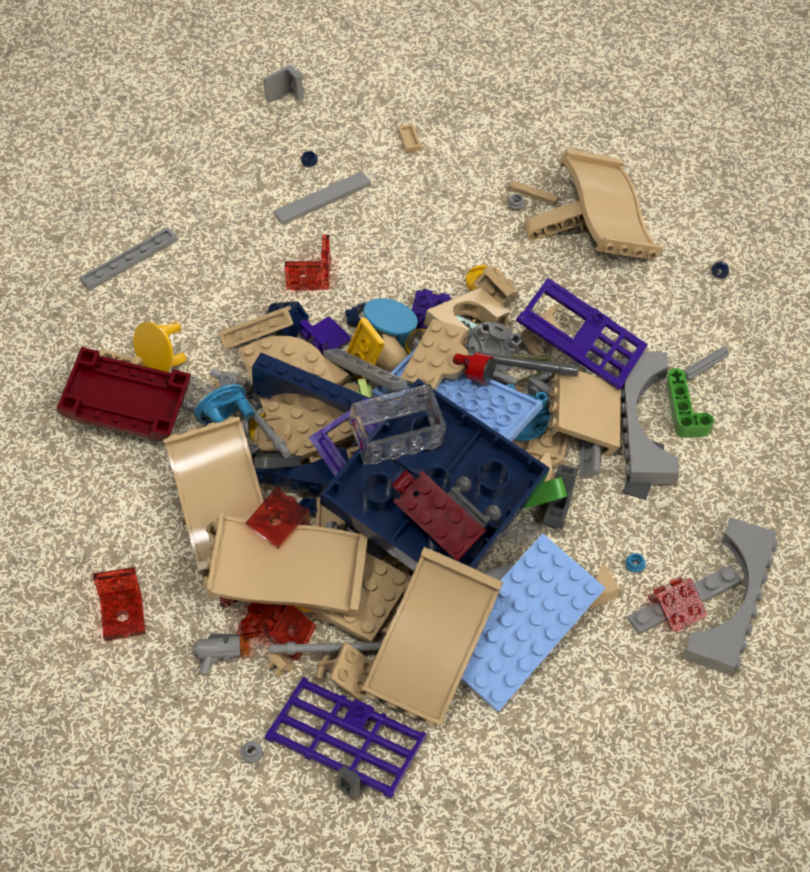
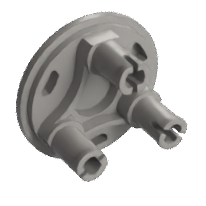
(494, 339)

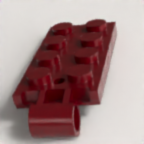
(437, 514)

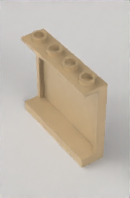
(586, 410)

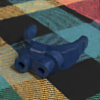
(353, 314)

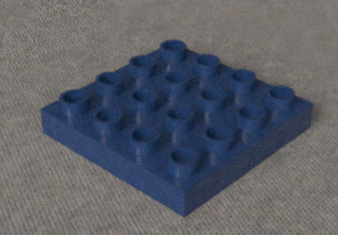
(496, 466)

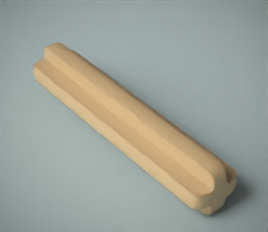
(533, 192)

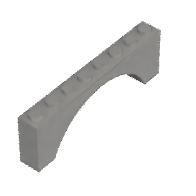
(645, 460)
(721, 645)

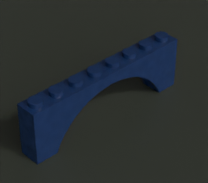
(277, 377)
(307, 477)

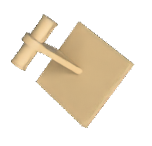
(348, 670)

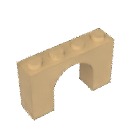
(475, 304)

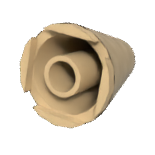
(391, 354)

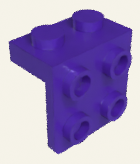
(425, 300)
(324, 335)

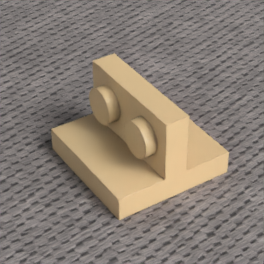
(496, 285)

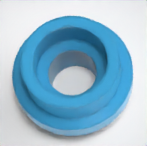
(635, 557)

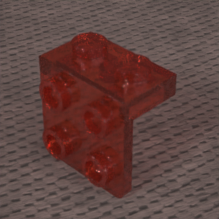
(679, 602)

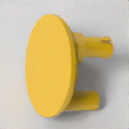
(154, 346)

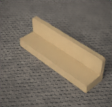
(256, 327)

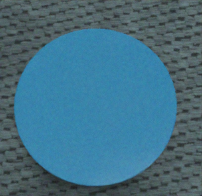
(391, 318)
(222, 404)
(539, 423)

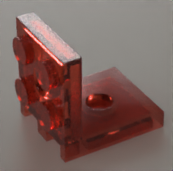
(316, 272)
(286, 509)
(119, 595)
(274, 623)

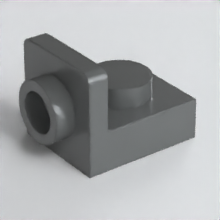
(350, 783)

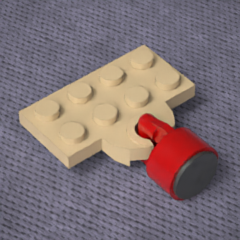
(443, 356)

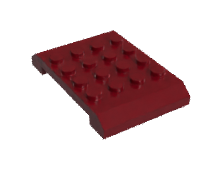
(123, 395)

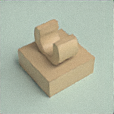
(282, 663)

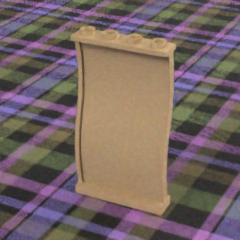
(609, 204)
(213, 477)
(309, 570)
(432, 637)

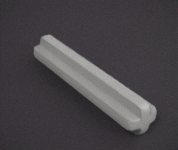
(706, 363)

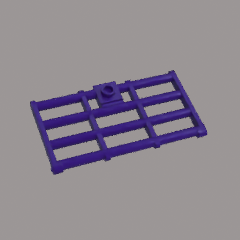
(355, 722)

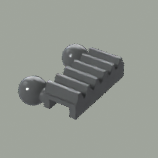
(463, 485)

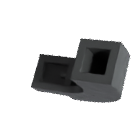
(558, 509)

